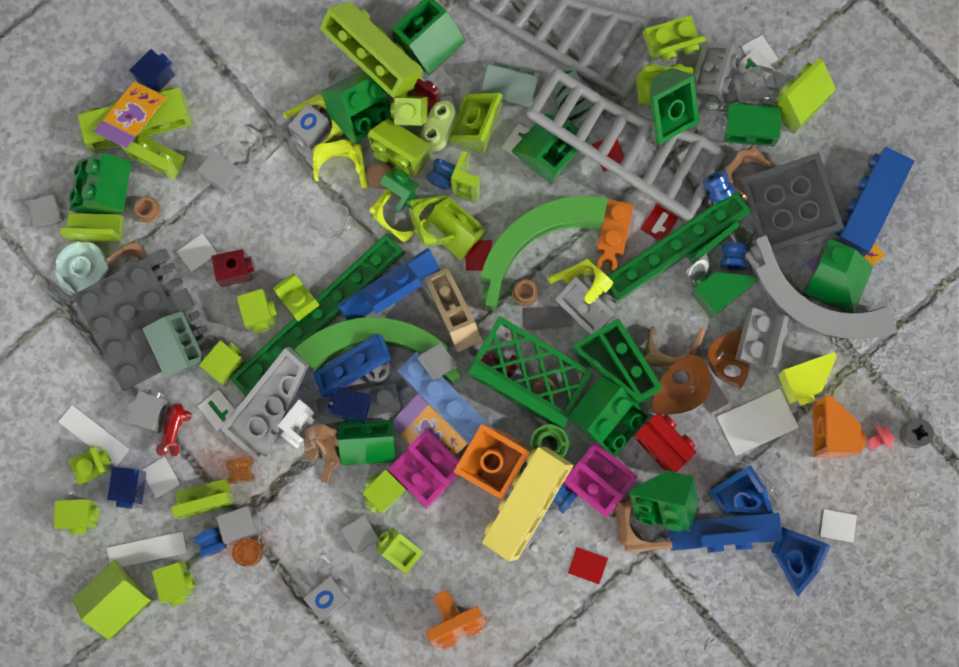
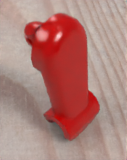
(174, 419)

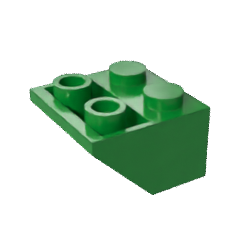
(428, 35)
(357, 105)
(546, 152)
(100, 184)
(608, 416)
(666, 501)

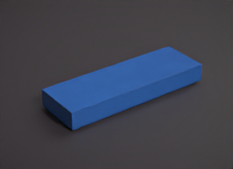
(352, 365)

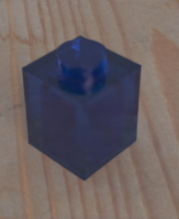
(153, 70)
(350, 405)
(126, 487)

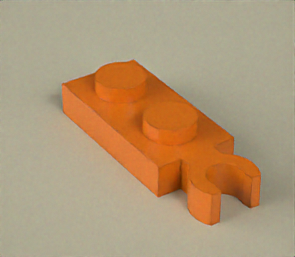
(614, 232)

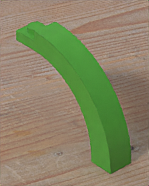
(542, 220)
(346, 335)

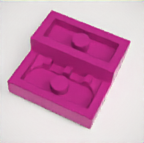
(425, 469)
(600, 479)

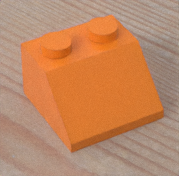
(835, 430)
(492, 460)

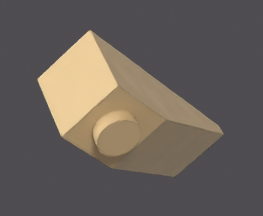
(453, 309)

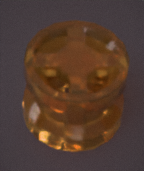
(240, 470)
(243, 549)

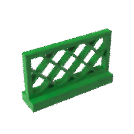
(522, 395)

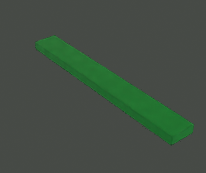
(355, 278)

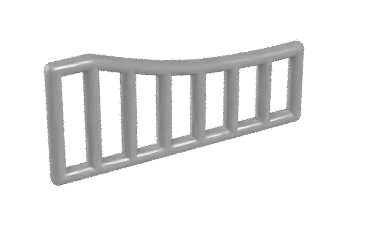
(558, 54)
(624, 115)

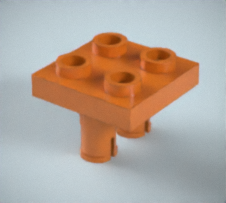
(454, 622)

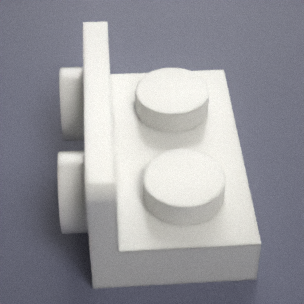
(295, 421)

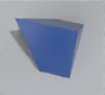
(742, 494)
(799, 558)

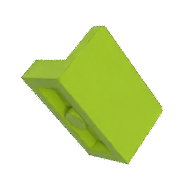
(463, 183)
(451, 219)
(93, 228)

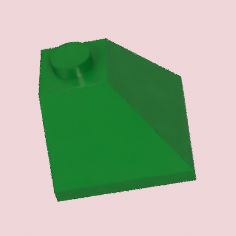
(673, 103)
(839, 277)

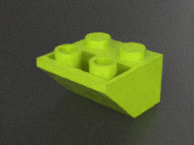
(805, 95)
(399, 147)

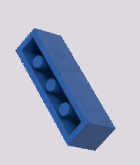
(874, 200)

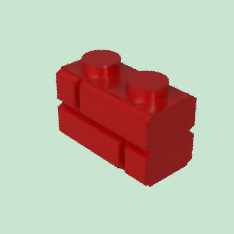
(665, 444)

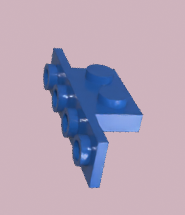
(390, 287)
(728, 531)

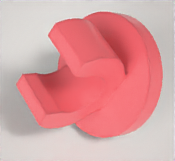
(882, 437)

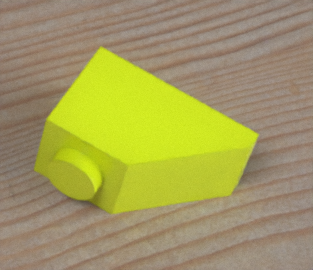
(806, 379)

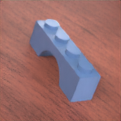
(442, 398)

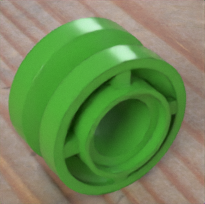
(550, 431)

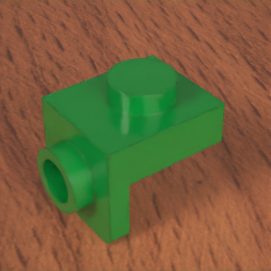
(402, 185)

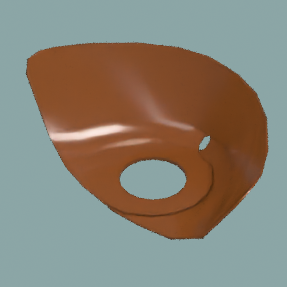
(722, 354)
(683, 397)

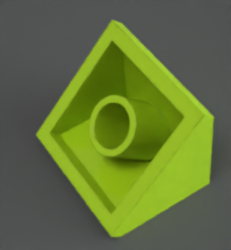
(476, 121)
(110, 600)

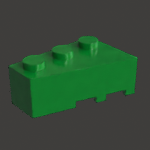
(618, 359)

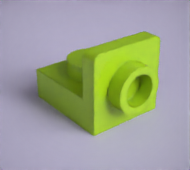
(295, 296)
(91, 465)
(398, 550)

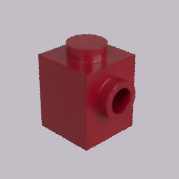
(233, 267)

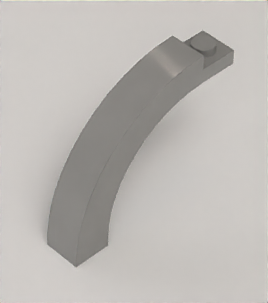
(809, 315)

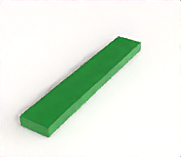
(677, 245)

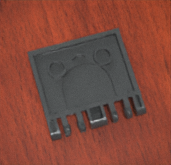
(127, 303)

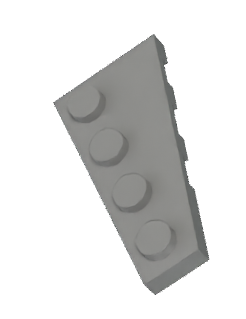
(257, 417)

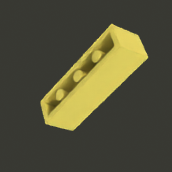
(527, 503)

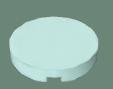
(81, 266)

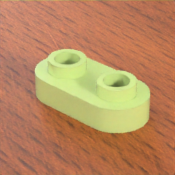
(439, 124)

